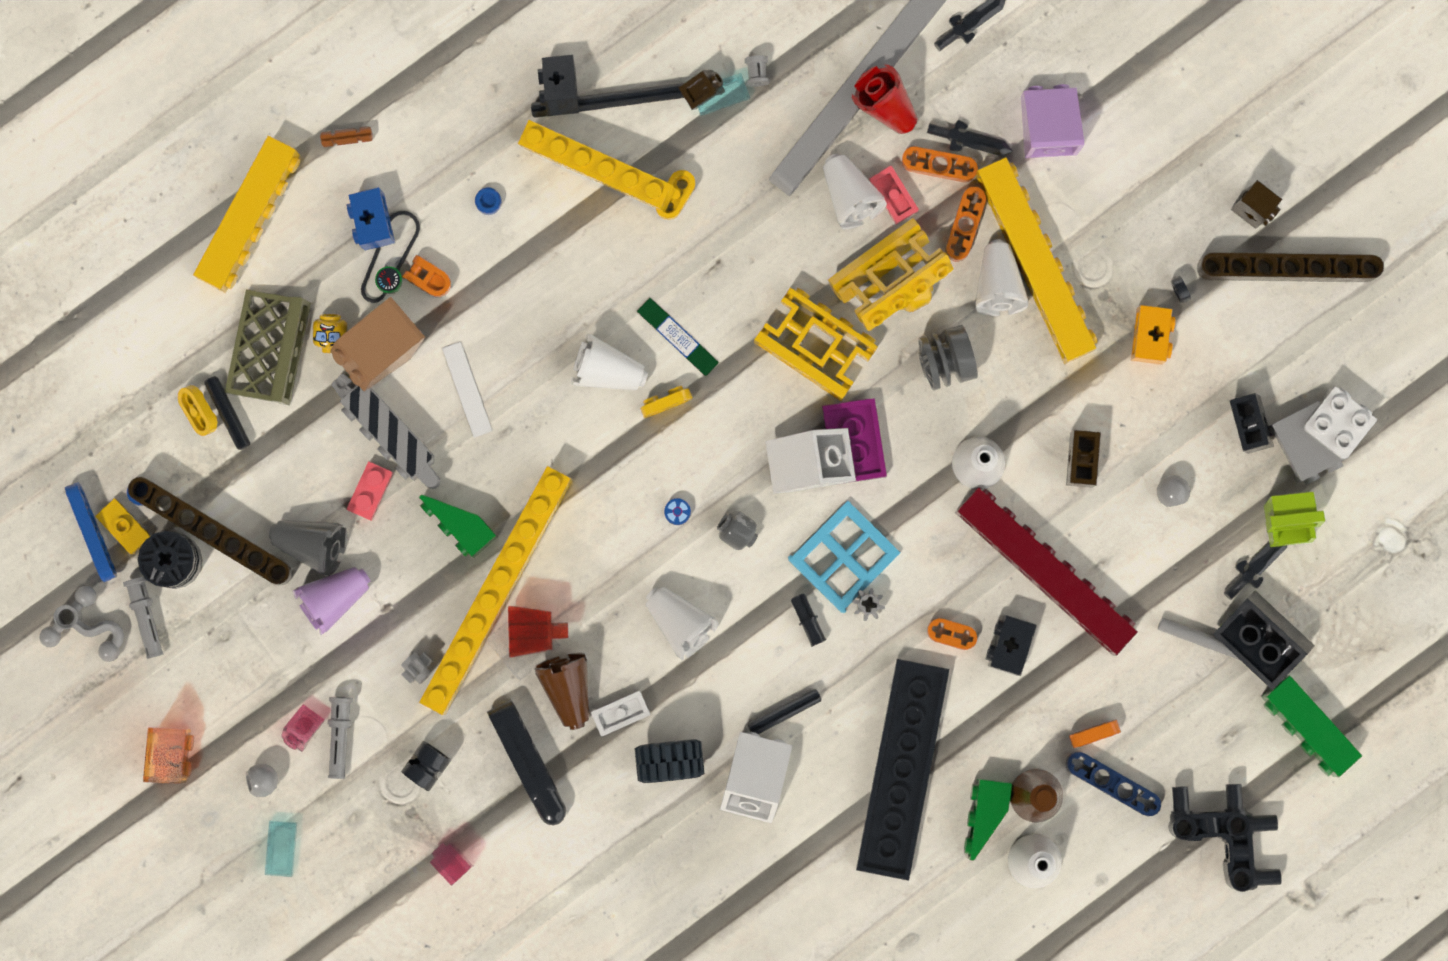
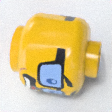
(328, 330)

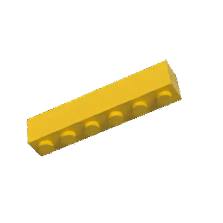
(596, 166)
(247, 214)

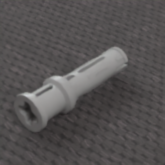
(141, 605)
(339, 724)

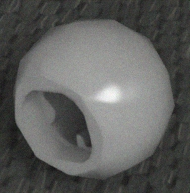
(1173, 491)
(261, 780)

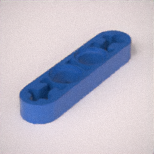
(91, 532)

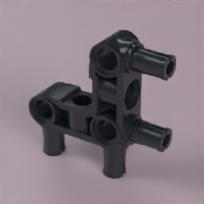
(1238, 845)

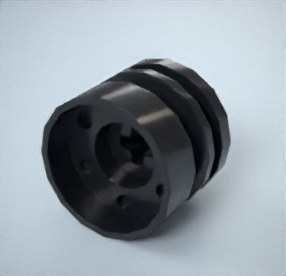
(185, 560)

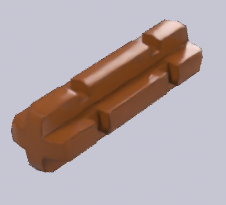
(346, 136)

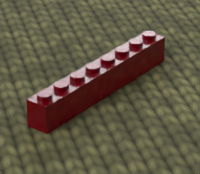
(1046, 572)

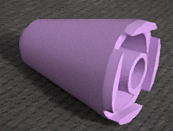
(331, 597)

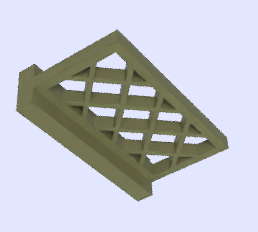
(289, 345)

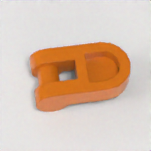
(436, 281)

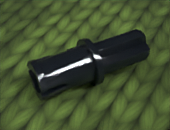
(808, 619)

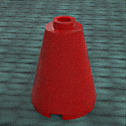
(885, 99)

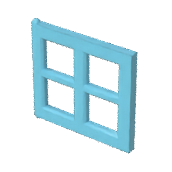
(844, 556)

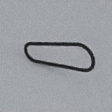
(401, 261)

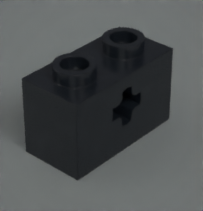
(560, 85)
(1251, 423)
(1015, 659)

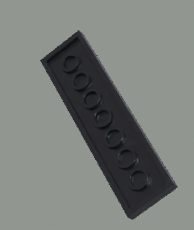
(902, 769)

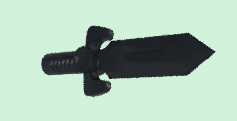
(970, 23)
(969, 139)
(1256, 566)

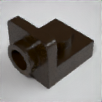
(702, 88)

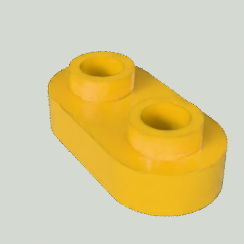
(680, 196)
(676, 397)
(197, 410)

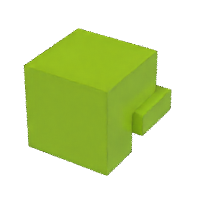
(1292, 519)

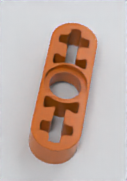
(948, 157)
(964, 203)

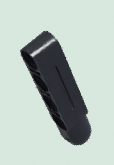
(528, 763)

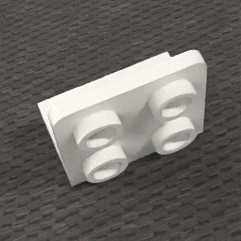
(1340, 422)

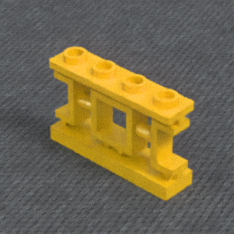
(881, 260)
(805, 359)

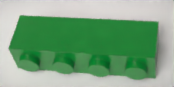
(1311, 726)

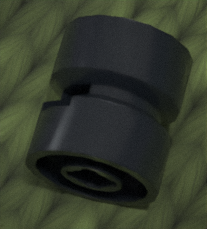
(426, 765)

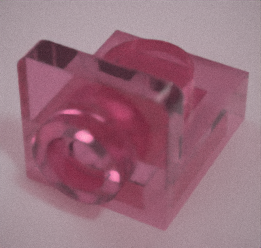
(301, 728)

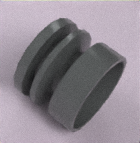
(948, 357)

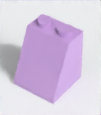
(1051, 122)

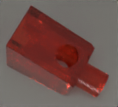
(532, 631)

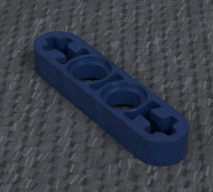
(1113, 783)

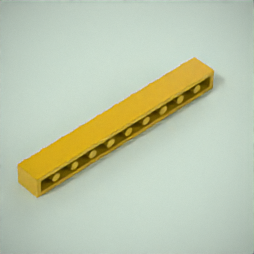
(495, 591)

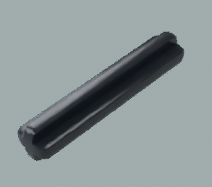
(227, 412)
(785, 712)

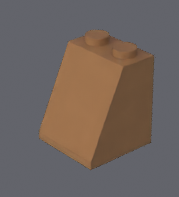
(377, 345)

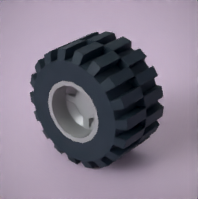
(669, 761)

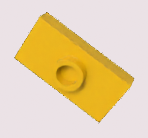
(123, 526)

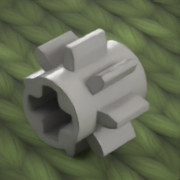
(875, 600)
(417, 667)

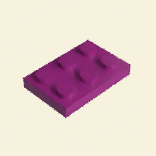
(864, 435)

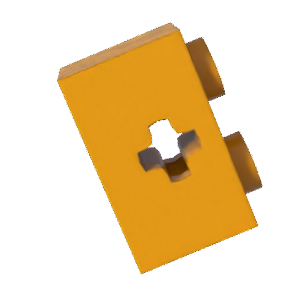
(1143, 346)

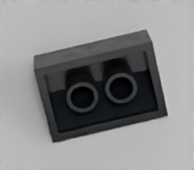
(1264, 640)

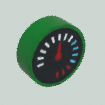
(388, 280)

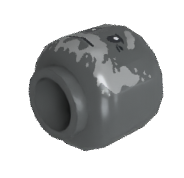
(737, 530)

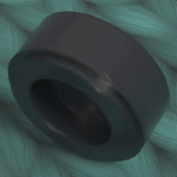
(1180, 289)

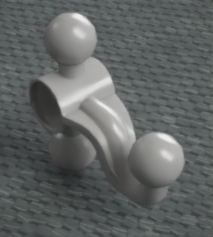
(85, 597)

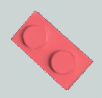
(898, 200)
(370, 491)

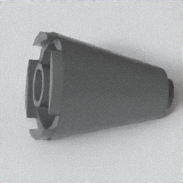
(311, 543)

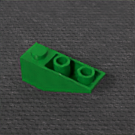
(467, 528)
(990, 807)

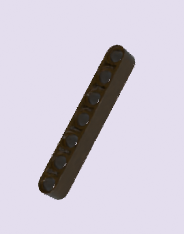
(1302, 264)
(197, 528)

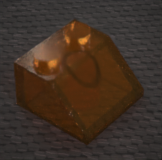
(168, 755)

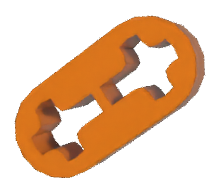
(950, 640)
(1095, 733)

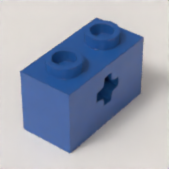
(380, 230)

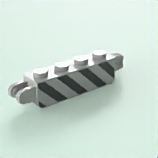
(388, 430)

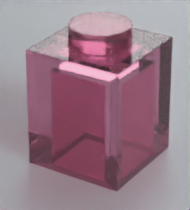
(450, 862)

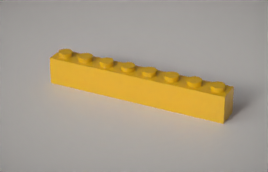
(1036, 261)

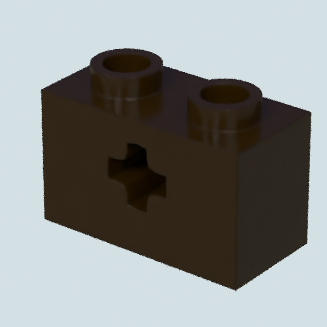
(1257, 205)
(1083, 458)

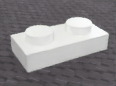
(620, 713)

